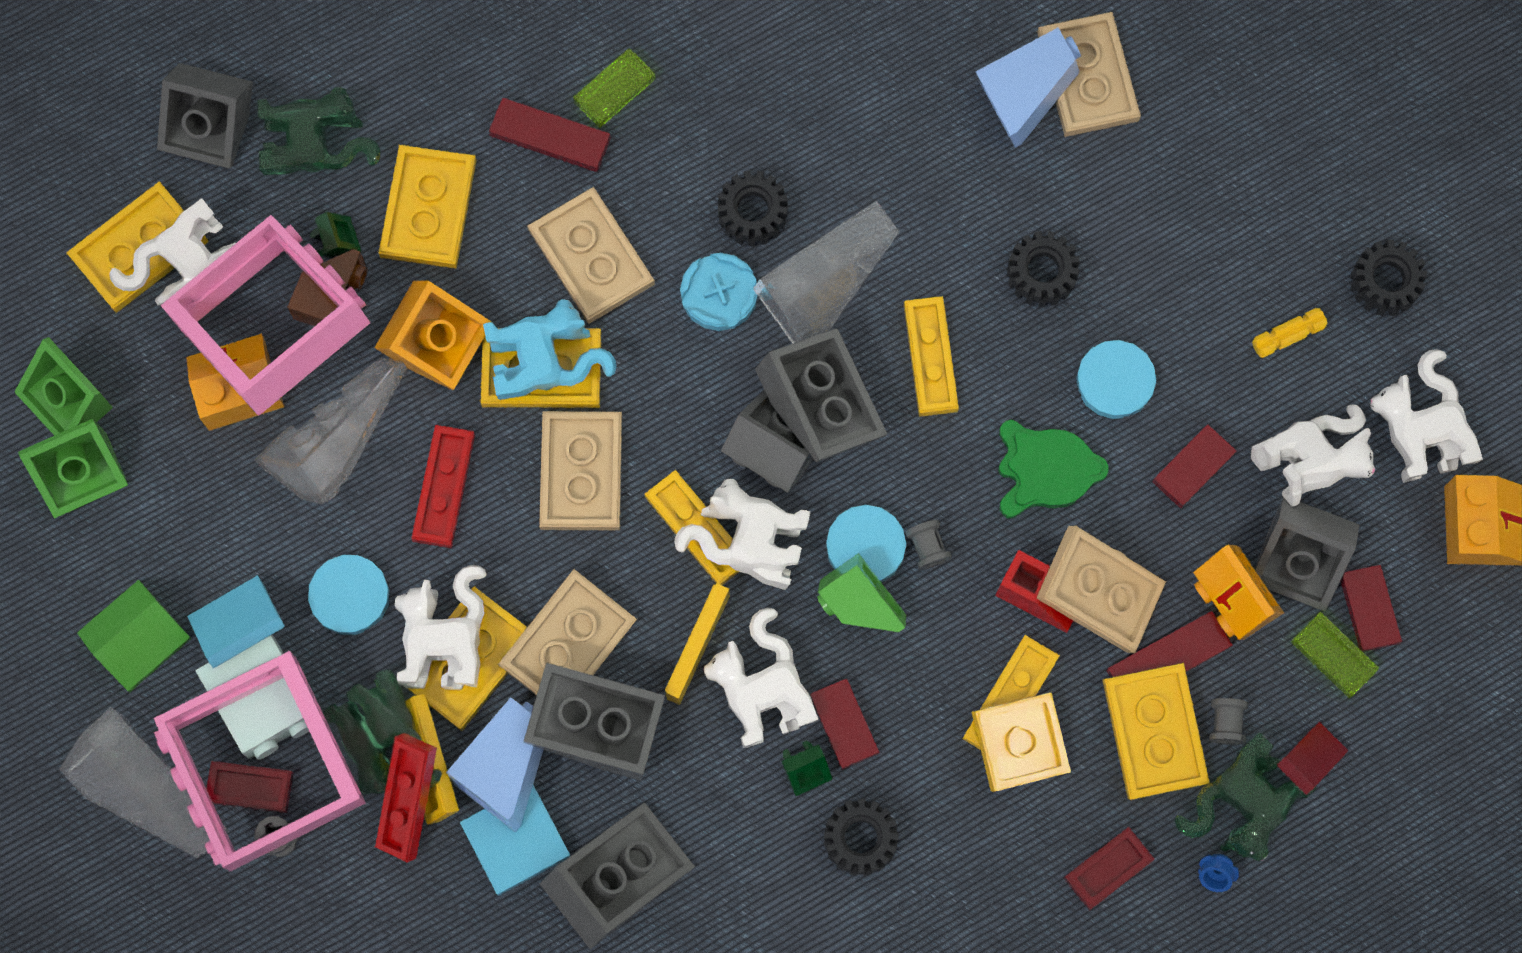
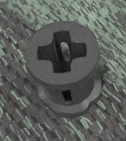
(928, 544)
(1228, 721)
(265, 828)

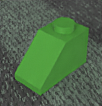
(860, 597)

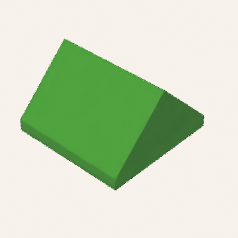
(59, 391)
(74, 467)
(133, 636)

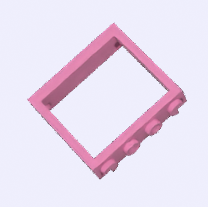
(230, 273)
(187, 776)

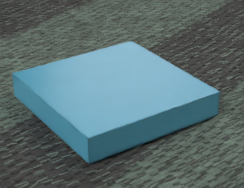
(235, 621)
(515, 856)

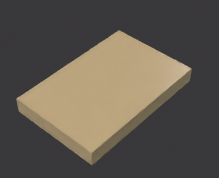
(1103, 89)
(591, 255)
(580, 470)
(1101, 589)
(570, 631)

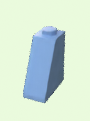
(1030, 82)
(499, 767)

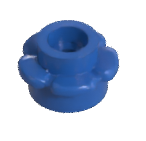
(1217, 872)

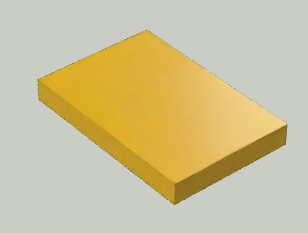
(427, 206)
(120, 237)
(581, 395)
(497, 635)
(1155, 731)

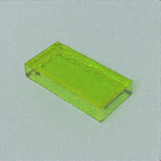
(614, 87)
(1335, 655)

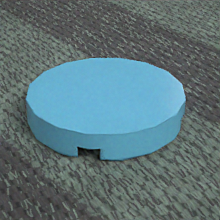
(719, 291)
(1116, 379)
(871, 534)
(348, 594)

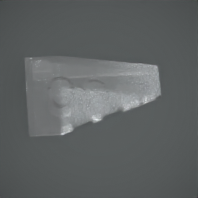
(821, 280)
(328, 446)
(129, 778)

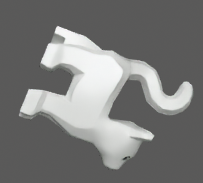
(179, 246)
(1435, 426)
(1312, 458)
(753, 542)
(444, 639)
(767, 689)

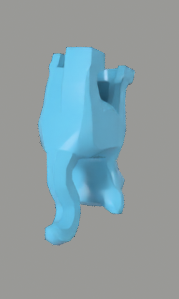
(536, 353)

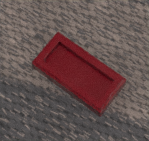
(1194, 466)
(1370, 608)
(844, 724)
(1312, 758)
(249, 786)
(1109, 868)

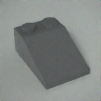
(820, 395)
(594, 720)
(616, 875)

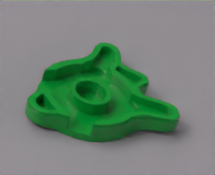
(1048, 468)

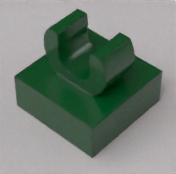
(336, 234)
(806, 768)

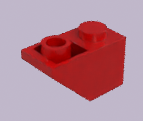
(1022, 587)

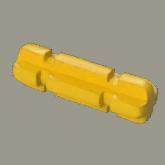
(1289, 332)

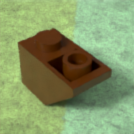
(308, 300)

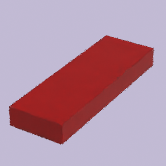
(443, 486)
(405, 797)

